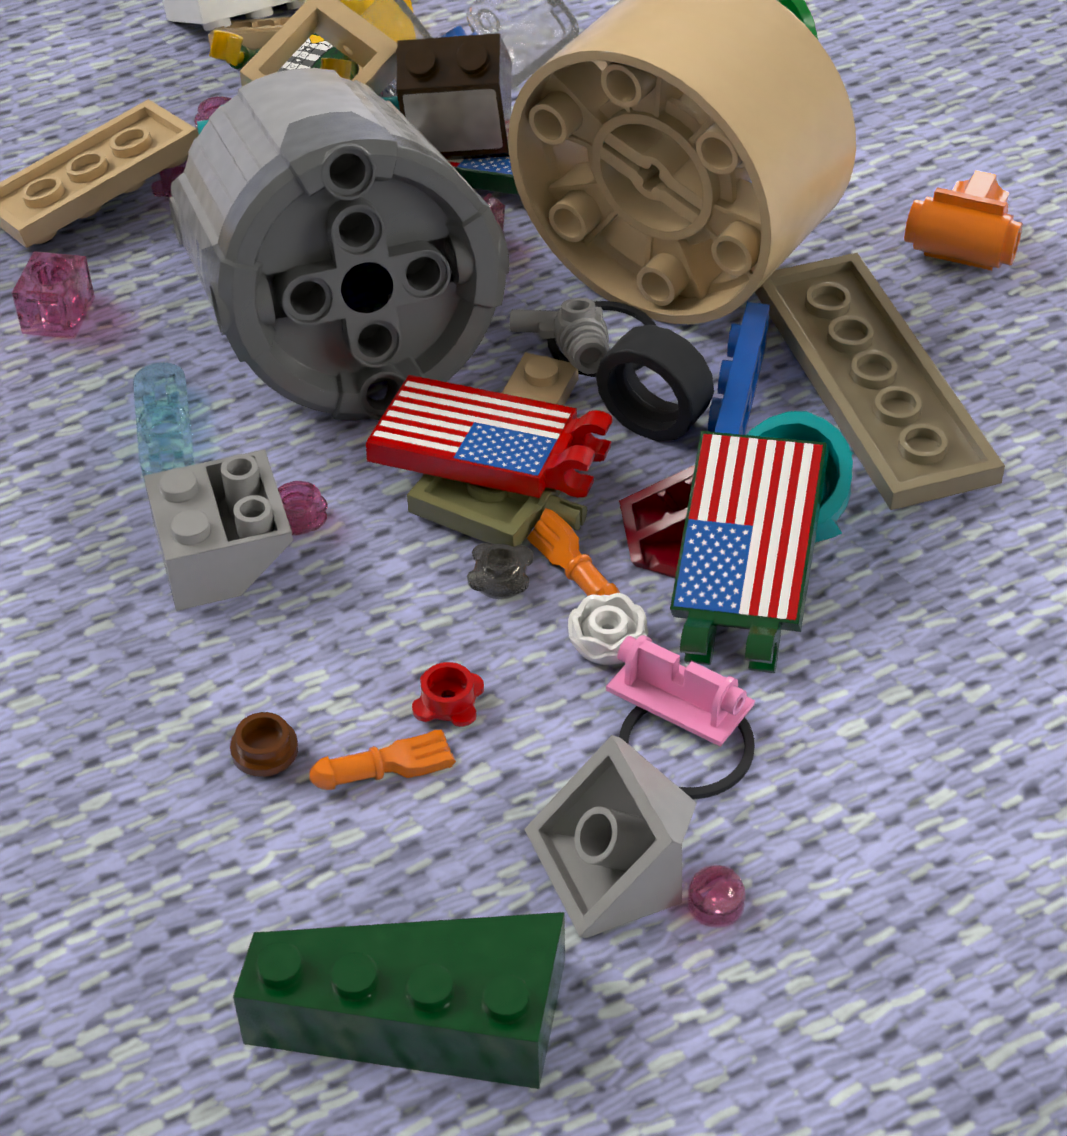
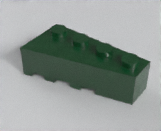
(410, 994)

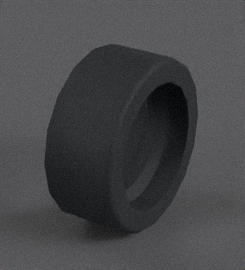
(675, 362)

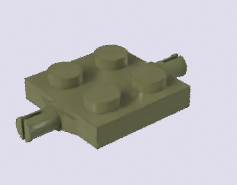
(488, 512)

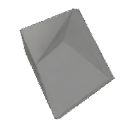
(614, 840)

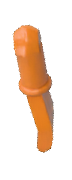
(561, 547)
(405, 757)

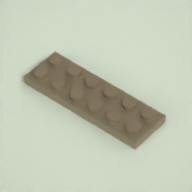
(879, 382)

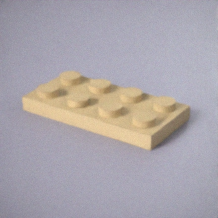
(92, 172)

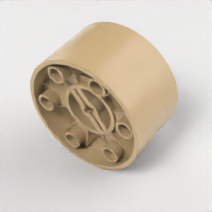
(647, 143)

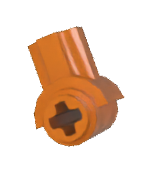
(966, 224)

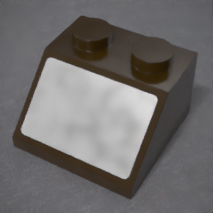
(457, 93)

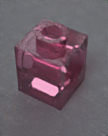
(53, 294)

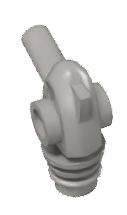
(576, 328)

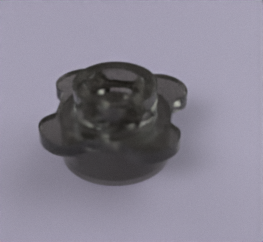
(500, 570)

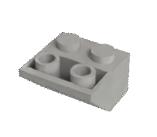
(217, 526)

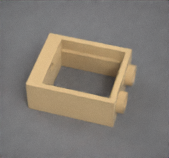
(341, 29)

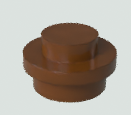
(263, 745)

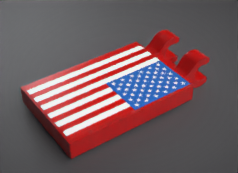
(489, 438)

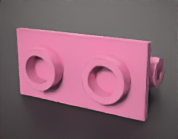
(682, 695)

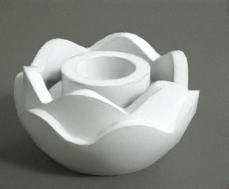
(603, 624)

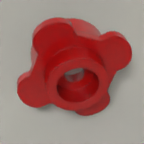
(448, 680)

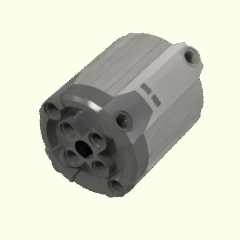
(299, 190)

